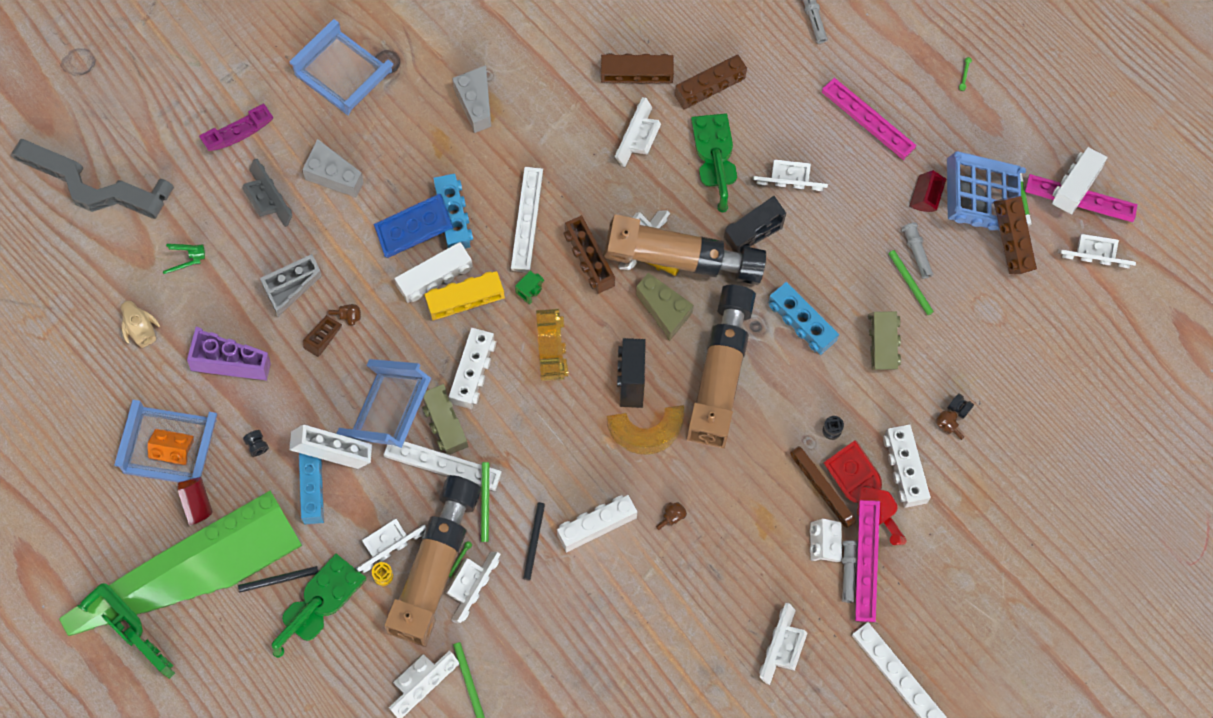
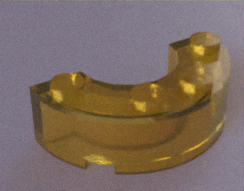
(551, 348)
(645, 440)

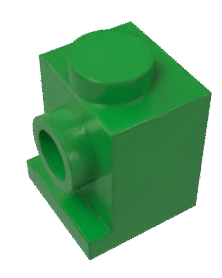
(529, 286)

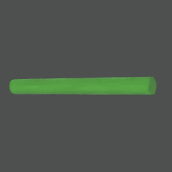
(911, 283)
(485, 502)
(468, 680)

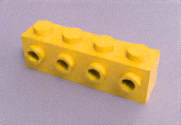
(464, 295)

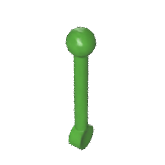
(962, 86)
(467, 545)

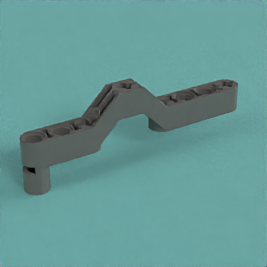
(86, 196)

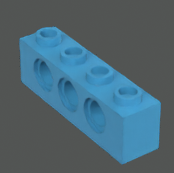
(450, 185)
(787, 295)
(311, 489)

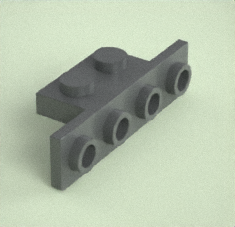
(264, 194)

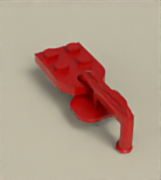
(853, 473)

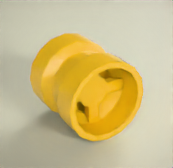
(382, 578)

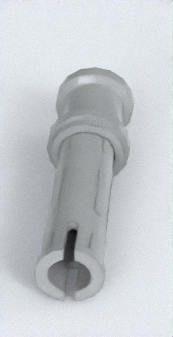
(812, 9)
(915, 243)
(849, 577)

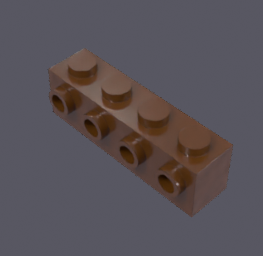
(637, 68)
(710, 81)
(1015, 235)
(590, 255)

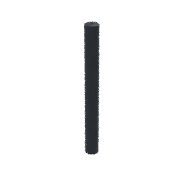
(534, 541)
(278, 579)

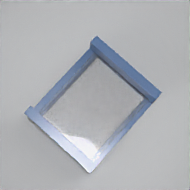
(339, 68)
(390, 403)
(139, 427)

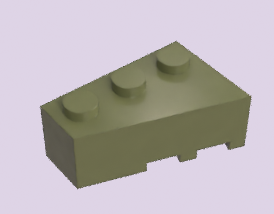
(664, 304)
(884, 340)
(444, 420)

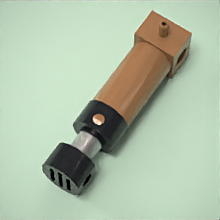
(682, 251)
(722, 368)
(413, 614)

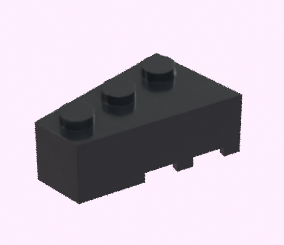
(756, 225)
(632, 372)

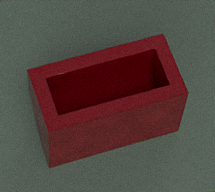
(928, 192)
(194, 500)

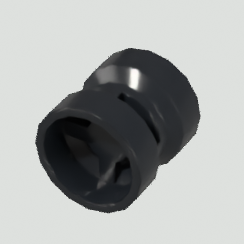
(957, 402)
(831, 431)
(255, 442)

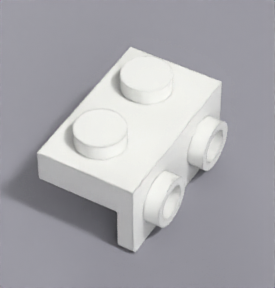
(826, 540)

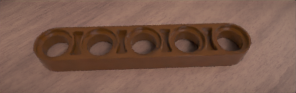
(823, 487)

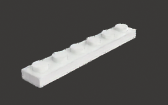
(527, 219)
(440, 463)
(896, 673)

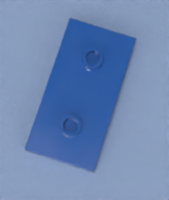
(413, 225)

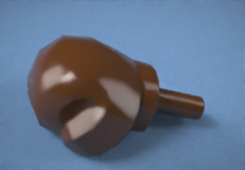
(350, 313)
(947, 422)
(673, 514)

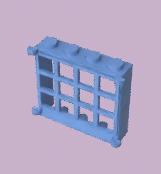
(973, 217)

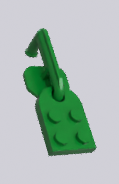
(714, 136)
(334, 587)
(132, 634)

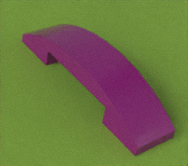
(238, 130)

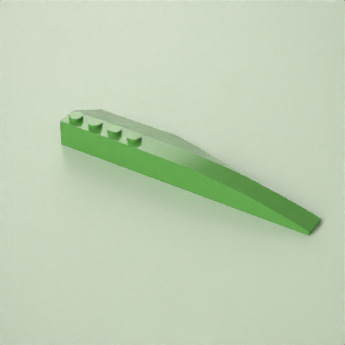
(199, 564)

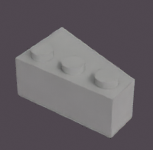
(474, 97)
(332, 171)
(290, 282)

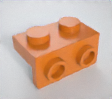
(169, 446)

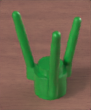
(196, 252)

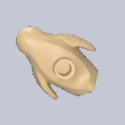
(138, 324)

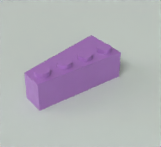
(226, 357)

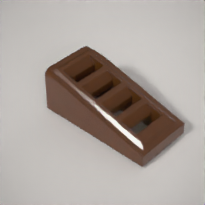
(316, 346)

